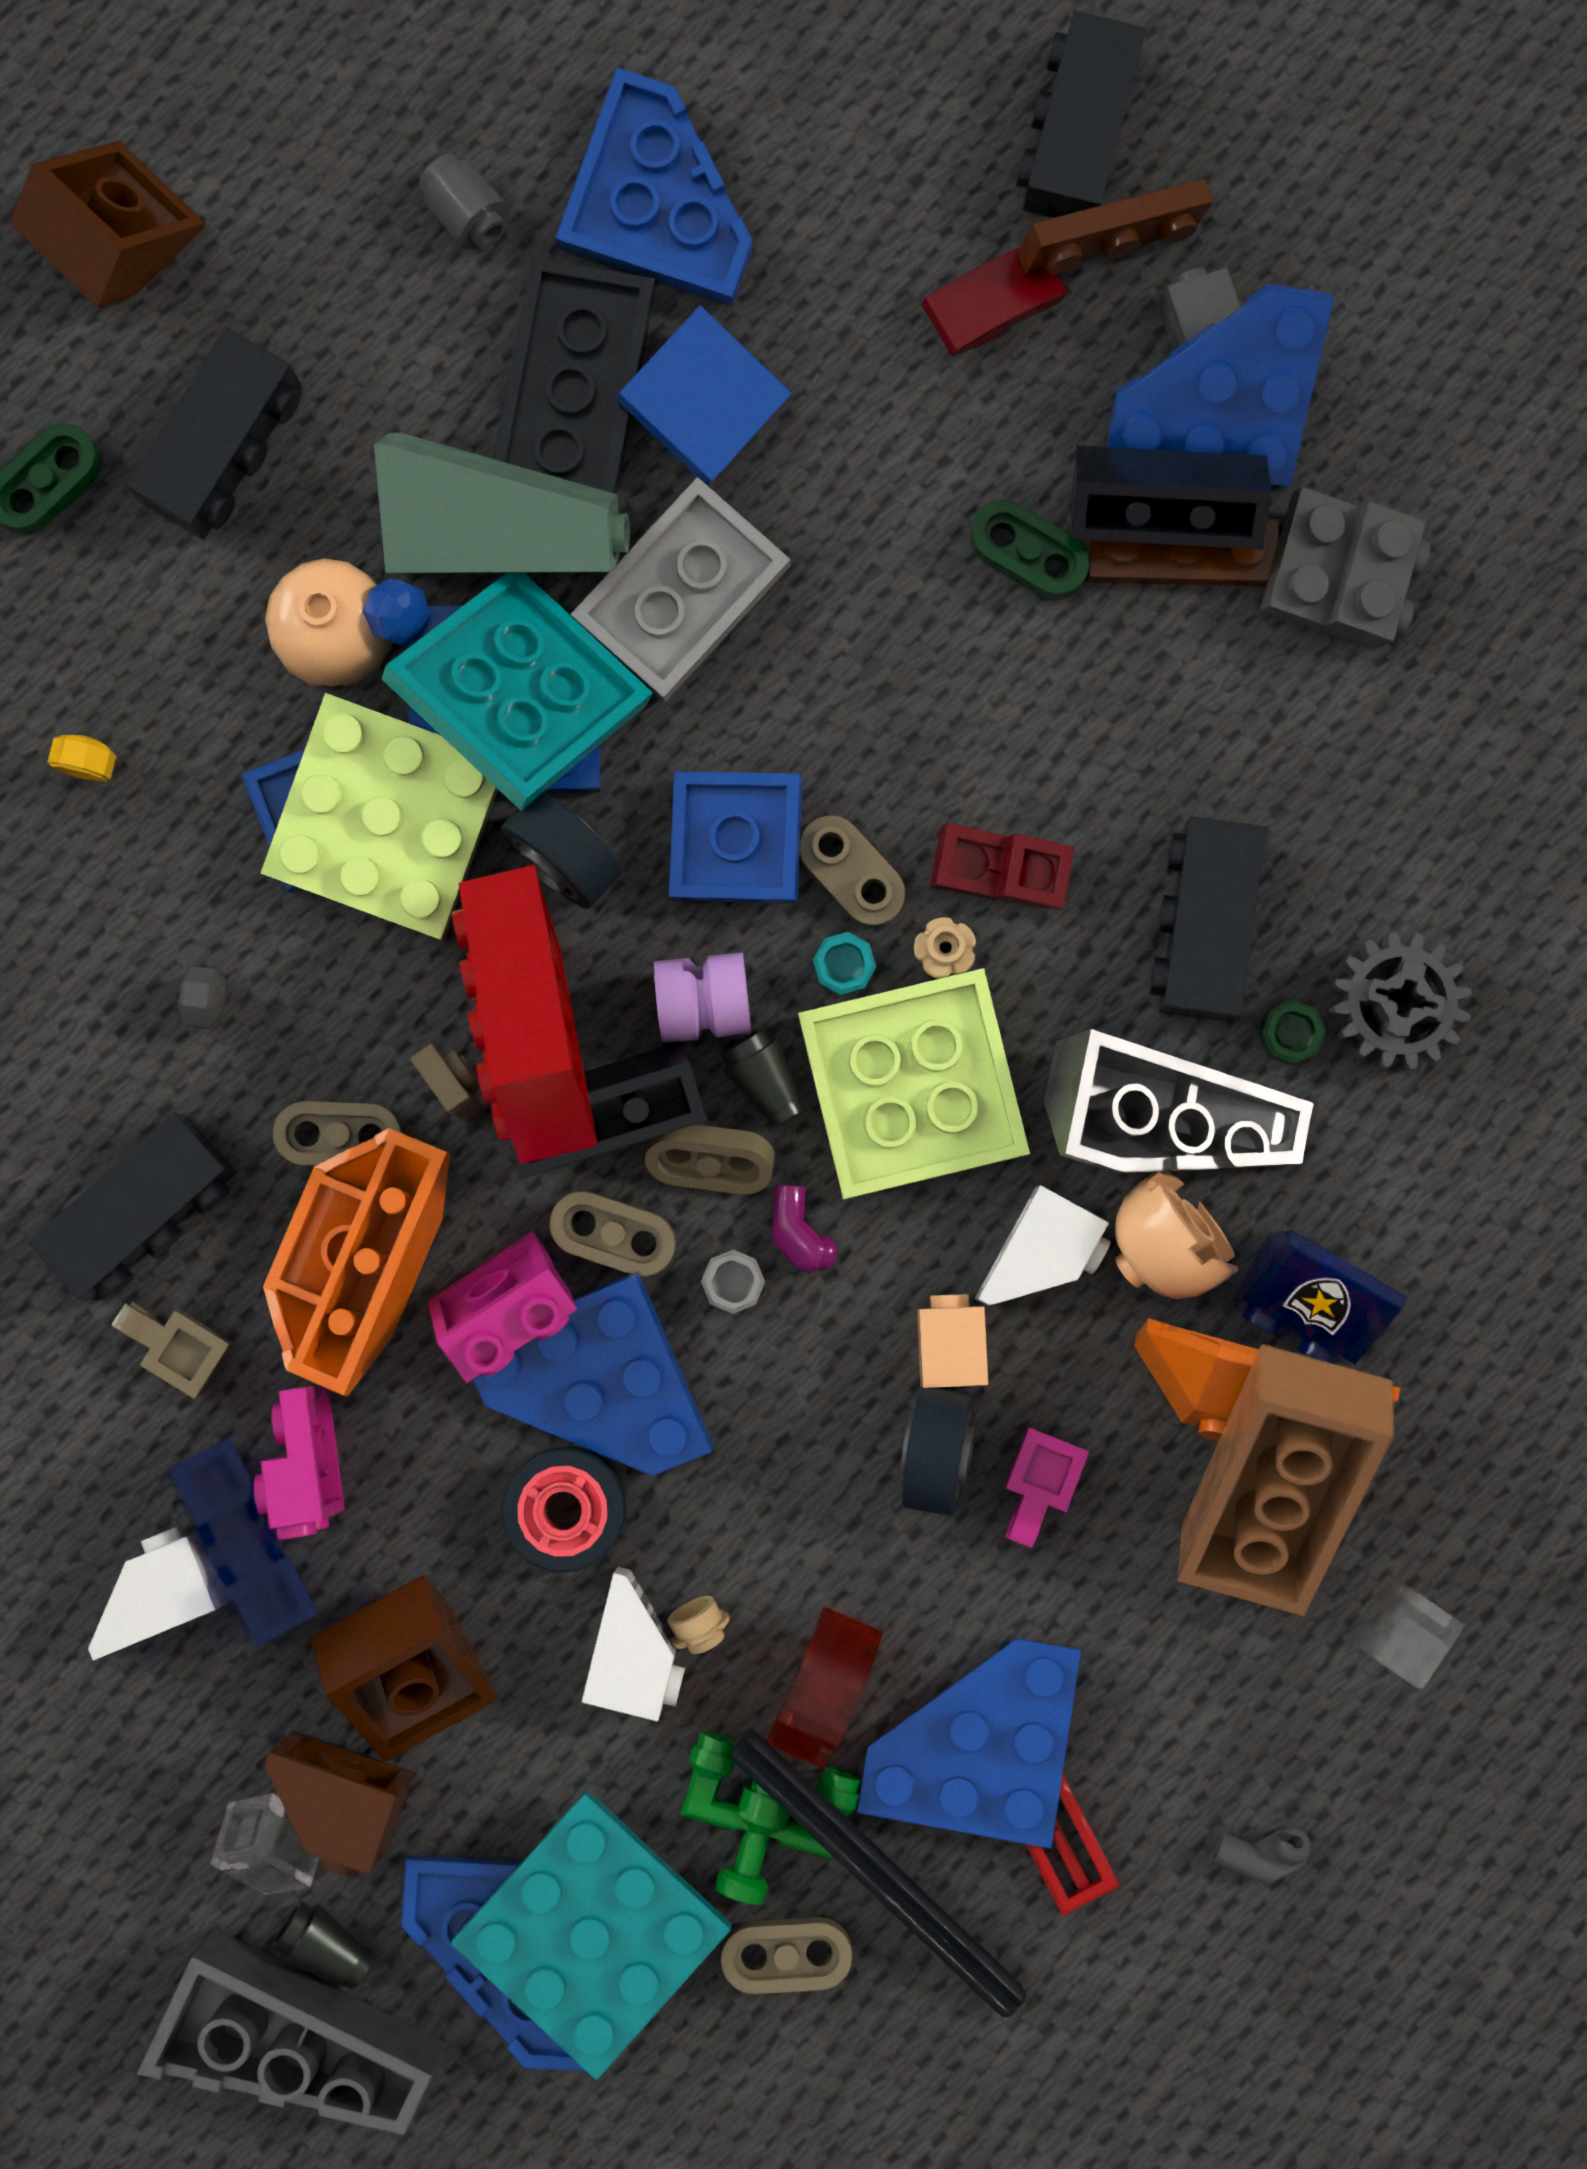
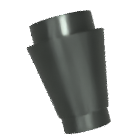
(763, 1076)
(322, 1946)

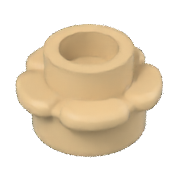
(945, 964)
(698, 1625)

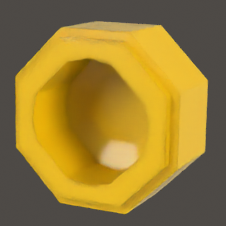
(82, 757)

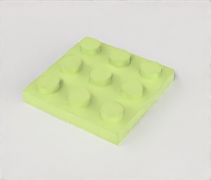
(381, 818)
(913, 1084)

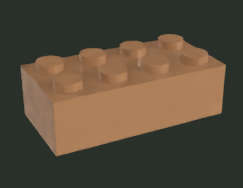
(1285, 1479)

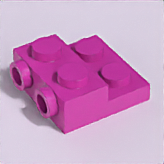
(500, 1308)
(305, 1483)

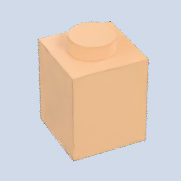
(952, 1343)

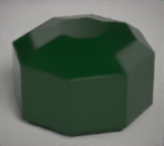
(1292, 1032)

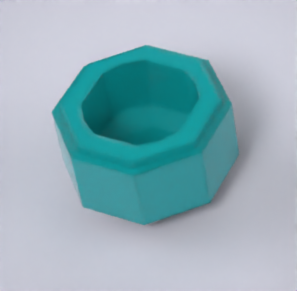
(844, 964)

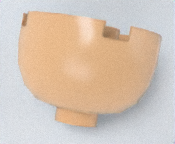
(320, 624)
(1170, 1241)

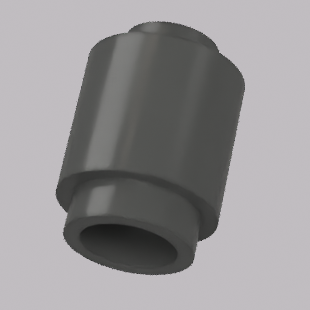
(464, 202)

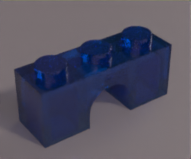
(239, 1543)

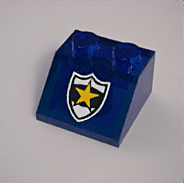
(1316, 1298)

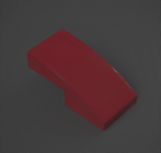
(989, 300)
(1002, 866)

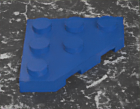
(654, 196)
(1233, 384)
(606, 1383)
(982, 1750)
(437, 1903)

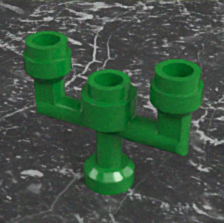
(755, 1814)

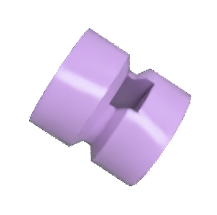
(702, 998)

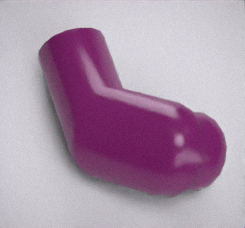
(794, 1236)

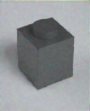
(1195, 302)

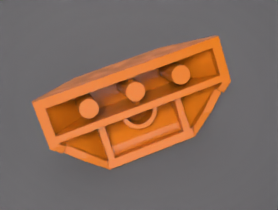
(355, 1256)
(1198, 1373)

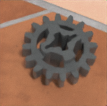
(1408, 974)

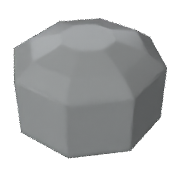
(733, 1281)

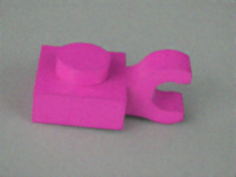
(1044, 1476)

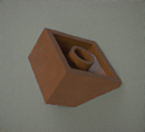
(103, 220)
(402, 1668)
(338, 1801)

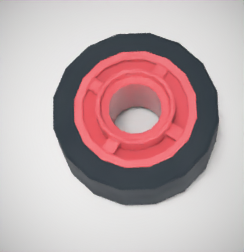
(533, 1530)

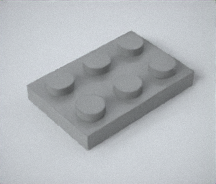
(681, 589)

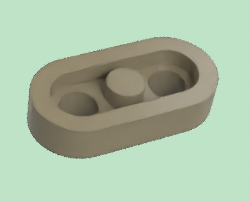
(851, 870)
(338, 1124)
(711, 1159)
(614, 1233)
(787, 1961)

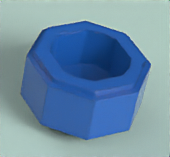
(396, 611)

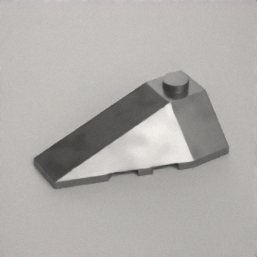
(1157, 1112)

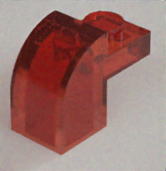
(825, 1687)

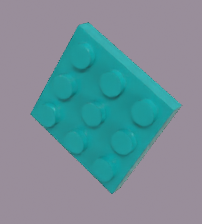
(517, 687)
(591, 1934)

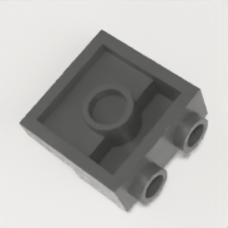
(1346, 568)

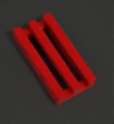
(1086, 1891)

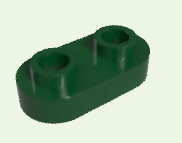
(39, 474)
(1033, 546)

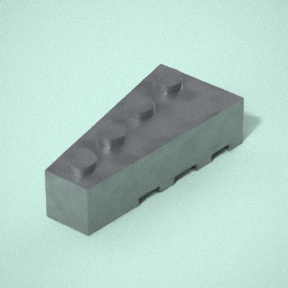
(290, 2039)

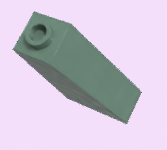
(485, 515)

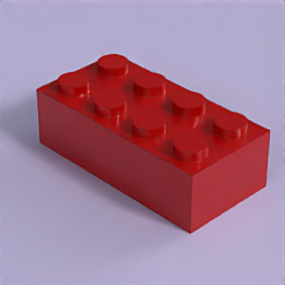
(522, 1016)

